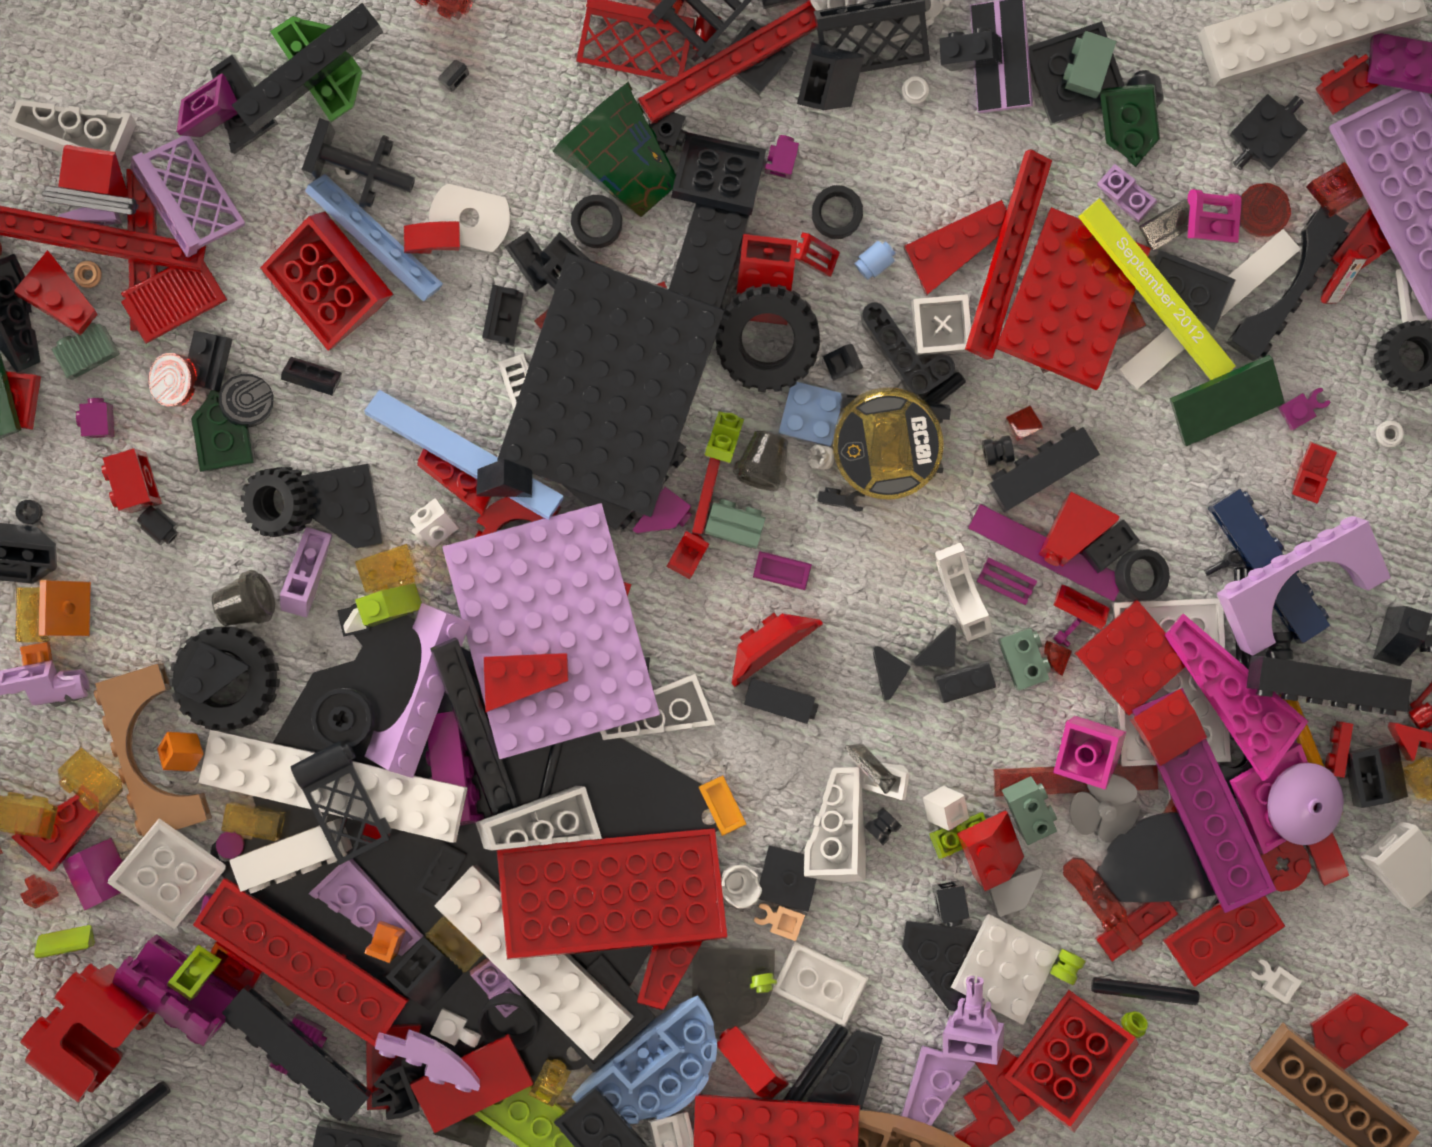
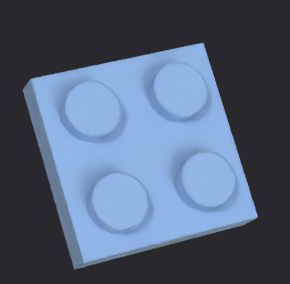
(811, 414)

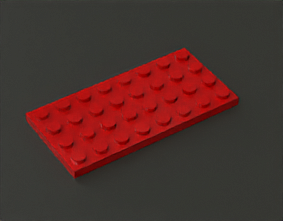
(611, 894)

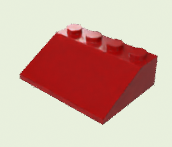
(326, 279)
(1071, 1060)

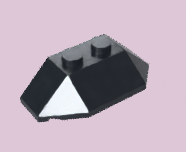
(25, 553)

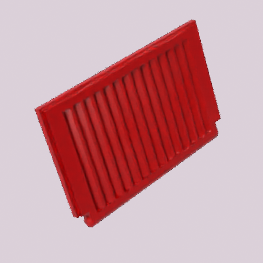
(170, 300)

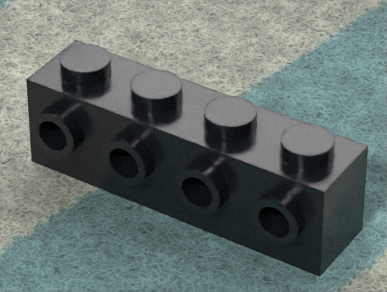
(1043, 469)

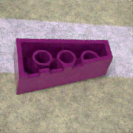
(451, 764)

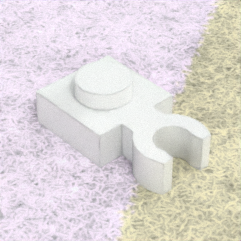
(1278, 982)

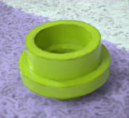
(763, 982)
(1134, 1023)

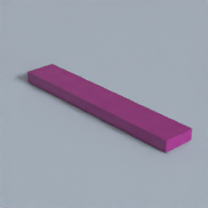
(1029, 543)

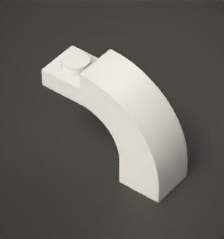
(962, 592)

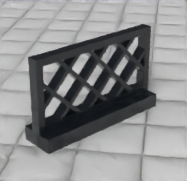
(874, 13)

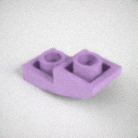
(1126, 193)
(494, 982)

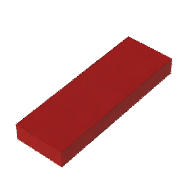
(706, 496)
(1143, 921)

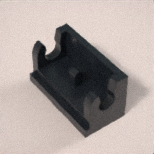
(502, 315)

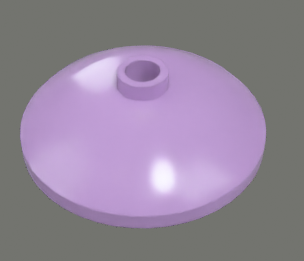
(1293, 801)

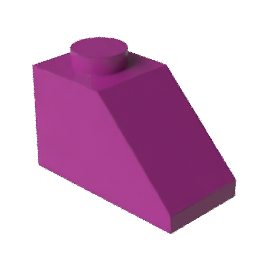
(667, 515)

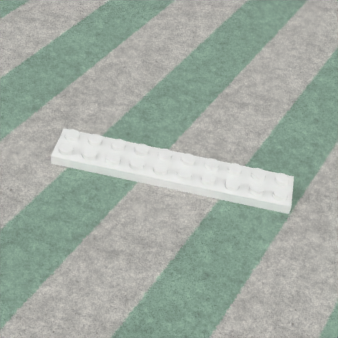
(265, 771)

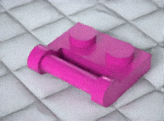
(1212, 225)

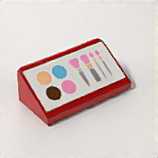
(1342, 277)

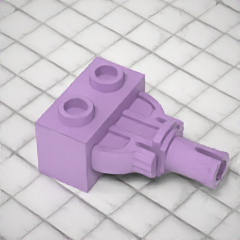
(972, 1029)

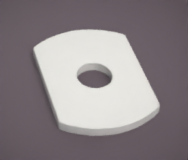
(492, 210)

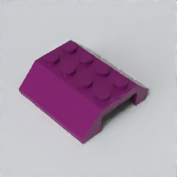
(147, 982)

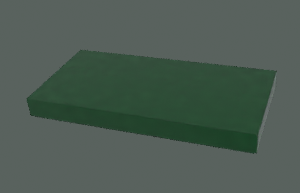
(1227, 400)

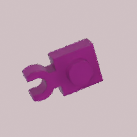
(1300, 409)

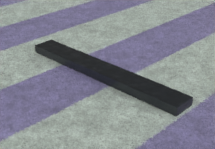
(474, 726)

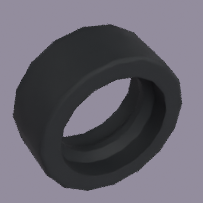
(837, 191)
(583, 205)
(1160, 571)

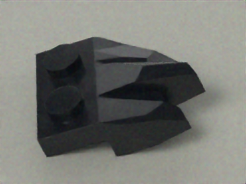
(396, 1089)

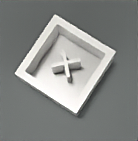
(941, 325)

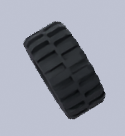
(768, 374)
(261, 679)

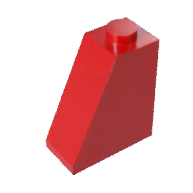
(1075, 528)
(751, 1063)

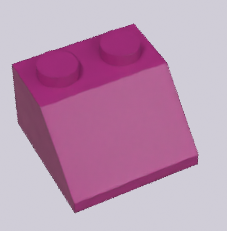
(1089, 751)

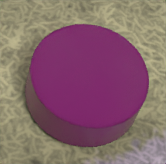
(230, 844)

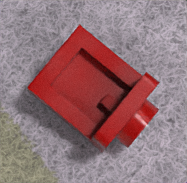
(688, 554)

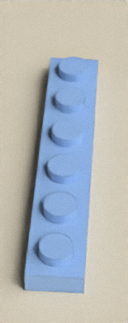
(373, 237)

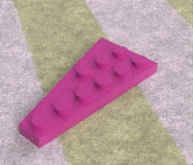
(1258, 723)

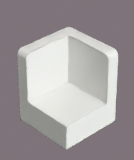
(945, 808)

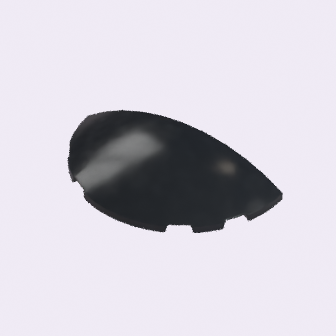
(1155, 863)

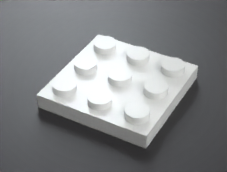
(166, 873)
(1010, 965)

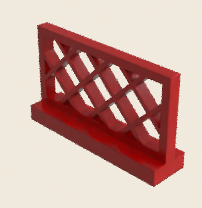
(632, 15)

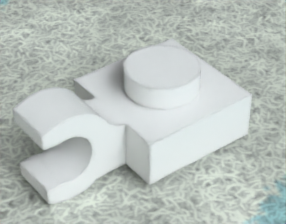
(451, 1028)

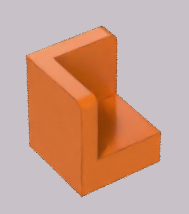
(180, 751)
(385, 942)

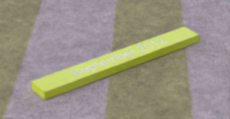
(1156, 290)

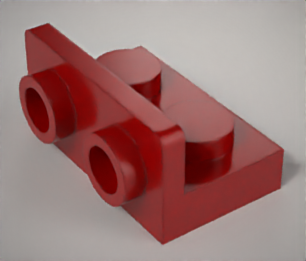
(1347, 85)

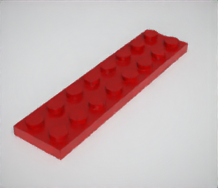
(300, 962)

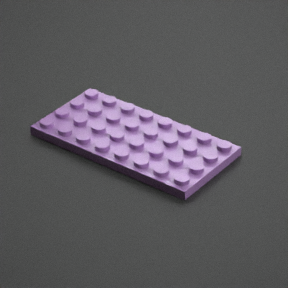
(1392, 163)

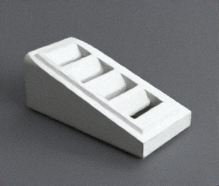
(510, 385)

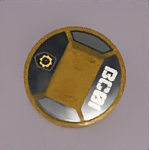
(888, 443)

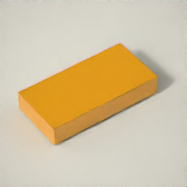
(722, 805)

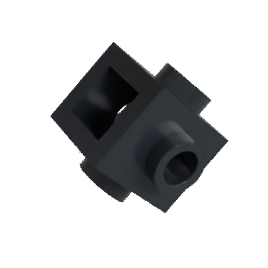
(675, 124)

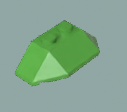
(338, 90)

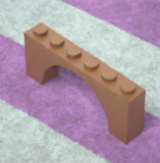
(122, 703)

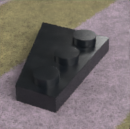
(238, 131)
(1197, 286)
(850, 1072)

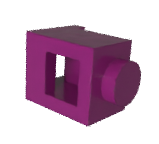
(782, 157)

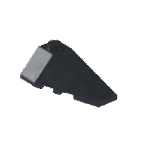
(17, 336)

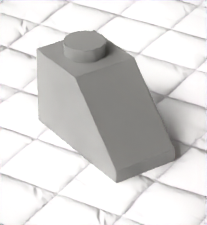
(1015, 893)

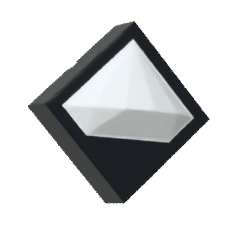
(351, 621)

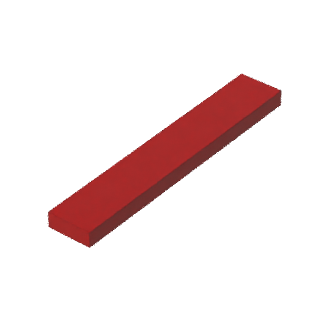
(142, 221)

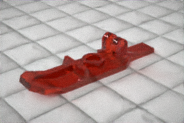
(1093, 890)

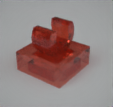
(38, 892)

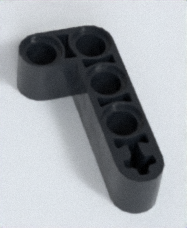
(902, 346)

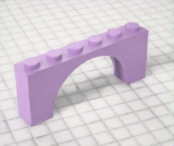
(1251, 600)
(403, 743)

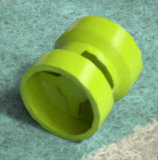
(1067, 966)

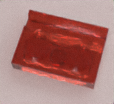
(1336, 189)

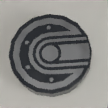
(246, 400)

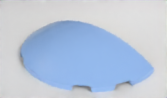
(660, 1065)

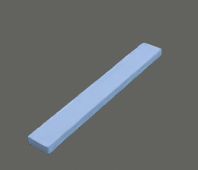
(451, 447)

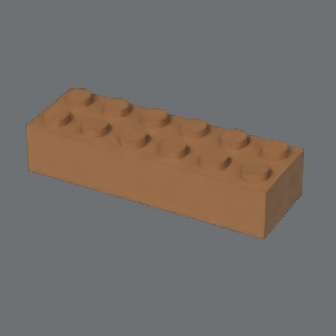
(1329, 1093)

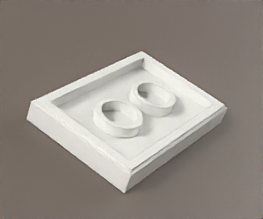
(820, 983)

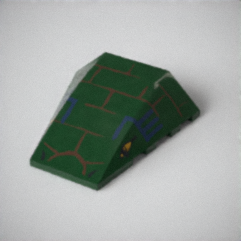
(620, 152)

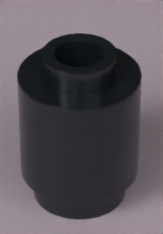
(158, 525)

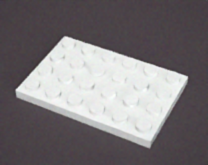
(1209, 616)

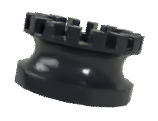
(34, 517)

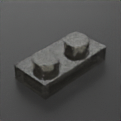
(1166, 225)

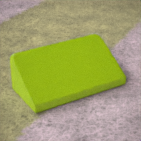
(64, 941)

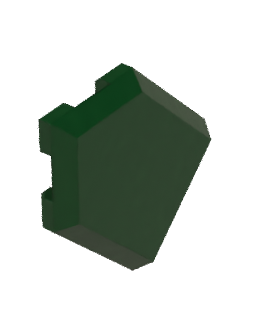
(1130, 120)
(217, 440)

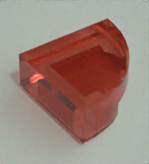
(1057, 657)

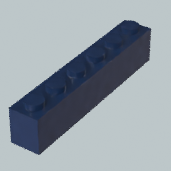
(1257, 548)

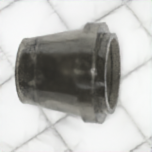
(763, 462)
(244, 600)

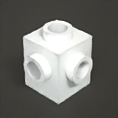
(433, 523)

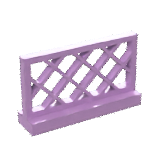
(167, 206)

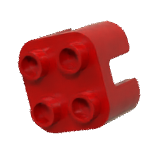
(80, 1042)

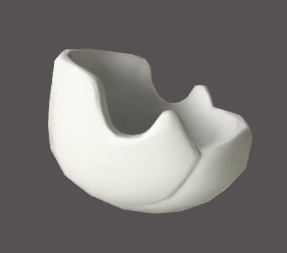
(740, 886)

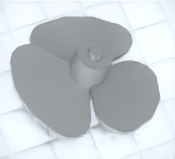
(1113, 805)

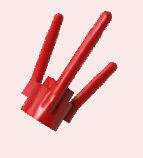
(1421, 713)

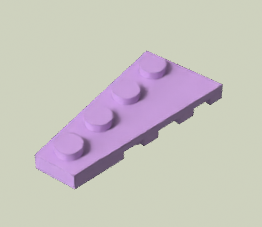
(363, 902)

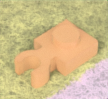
(784, 921)

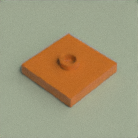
(64, 608)

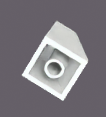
(1403, 863)

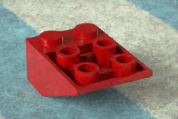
(766, 262)

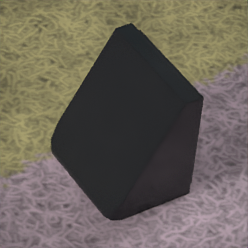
(454, 75)
(842, 361)

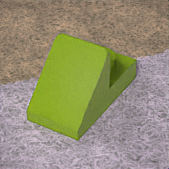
(194, 972)

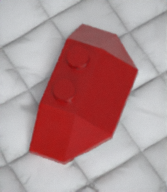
(769, 642)

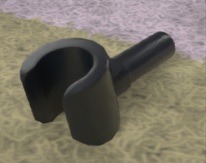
(1226, 562)

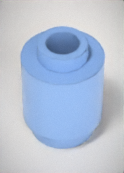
(875, 259)

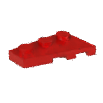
(56, 294)

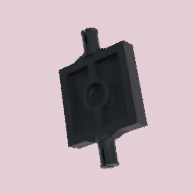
(1268, 132)

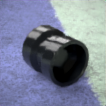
(998, 451)
(1281, 639)
(883, 826)

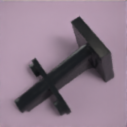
(321, 153)

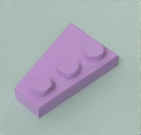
(933, 1084)

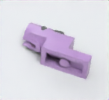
(44, 684)

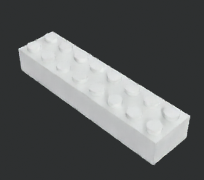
(1298, 32)
(553, 983)

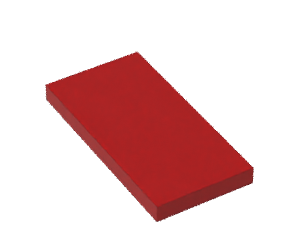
(1221, 937)
(500, 1076)

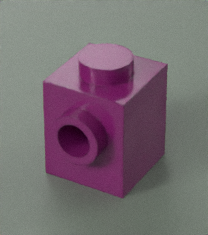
(95, 419)

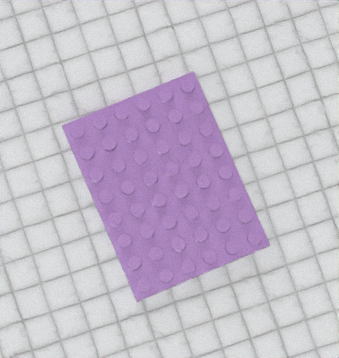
(554, 592)

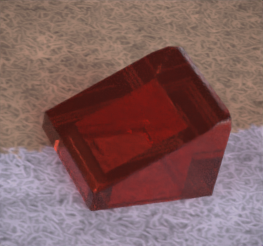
(1024, 423)

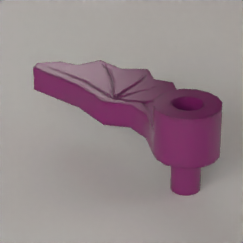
(1060, 637)

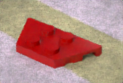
(1354, 1030)

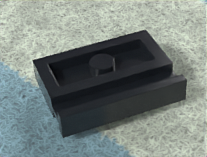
(209, 356)

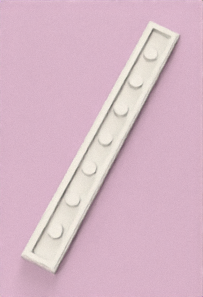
(1247, 276)

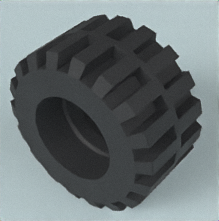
(1389, 358)
(260, 504)

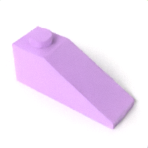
(305, 572)

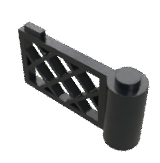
(330, 766)

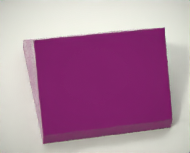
(206, 108)
(91, 870)

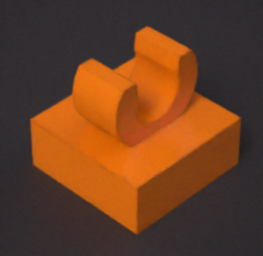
(36, 653)

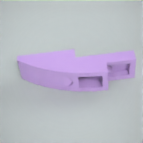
(440, 1061)

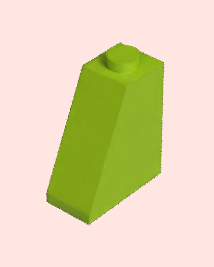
(388, 604)

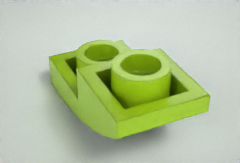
(724, 436)
(947, 842)

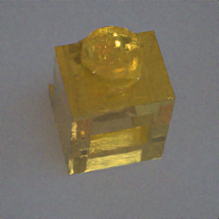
(1415, 777)
(552, 1078)

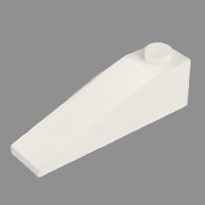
(838, 835)

